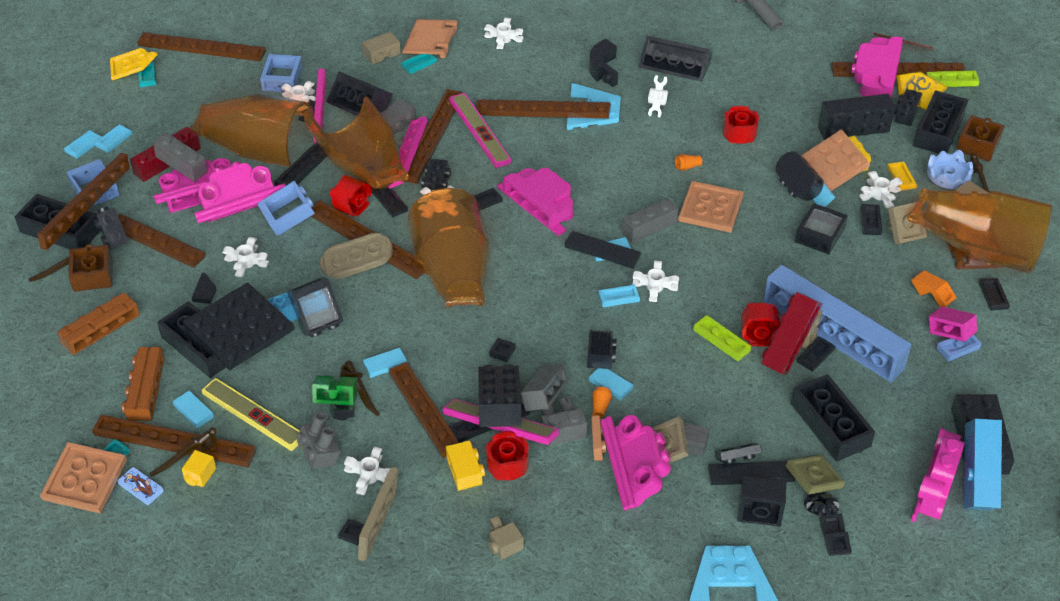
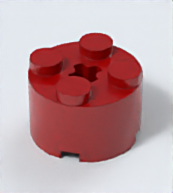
(740, 125)
(350, 195)
(759, 323)
(507, 456)

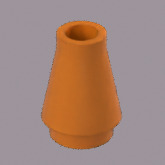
(685, 162)
(601, 399)

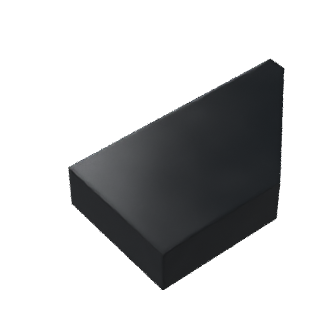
(204, 290)

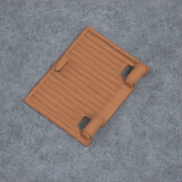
(429, 35)

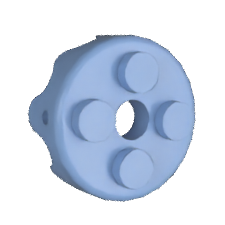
(954, 163)

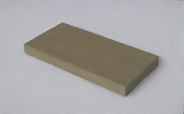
(377, 514)

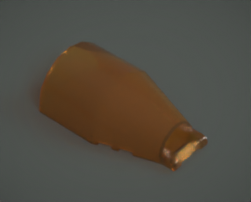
(251, 125)
(362, 147)
(987, 226)
(451, 244)

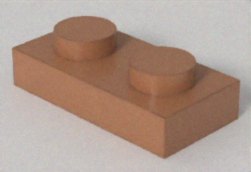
(599, 445)

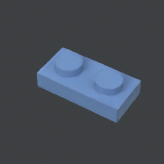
(954, 348)

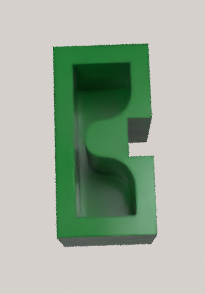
(334, 392)

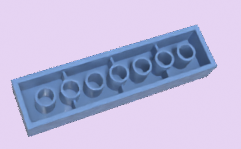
(843, 325)

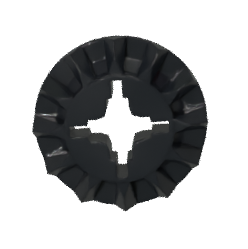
(821, 504)

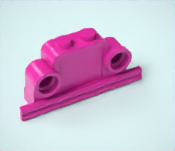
(877, 65)
(234, 191)
(182, 192)
(541, 195)
(636, 459)
(939, 475)

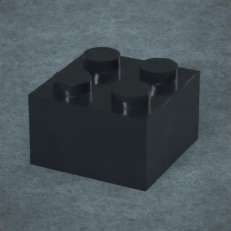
(762, 501)

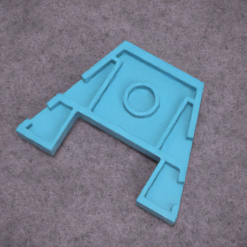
(594, 96)
(730, 568)

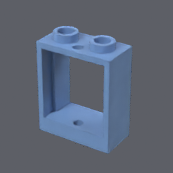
(271, 82)
(79, 177)
(280, 199)

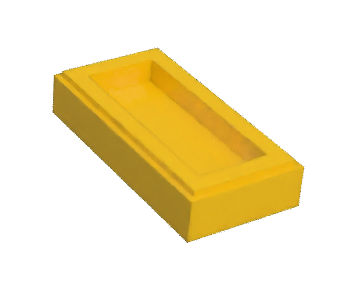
(901, 171)

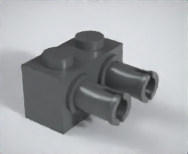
(570, 422)
(318, 442)

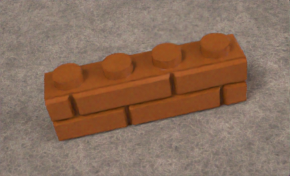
(98, 323)
(143, 384)

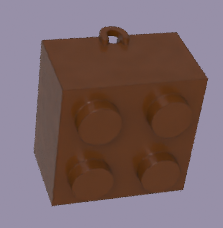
(980, 137)
(90, 268)

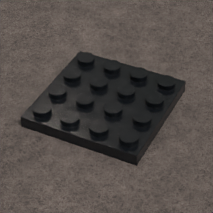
(238, 326)

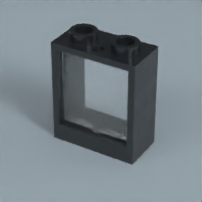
(821, 228)
(315, 306)

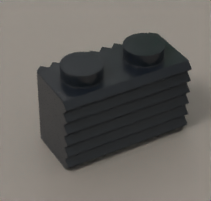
(600, 349)

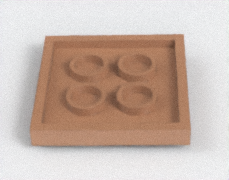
(836, 160)
(711, 206)
(83, 477)

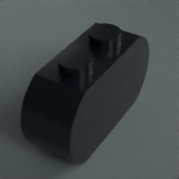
(799, 176)

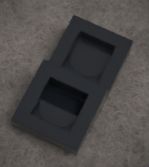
(834, 534)

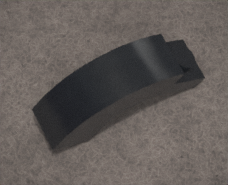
(600, 55)

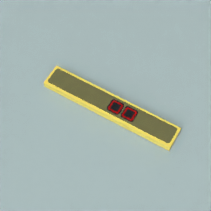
(252, 413)

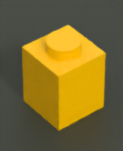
(198, 468)

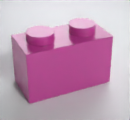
(953, 323)

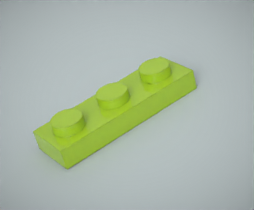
(955, 78)
(722, 338)

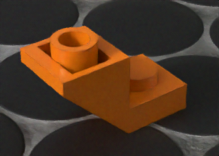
(940, 289)

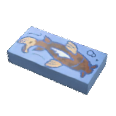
(140, 486)

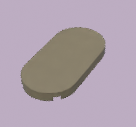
(356, 255)

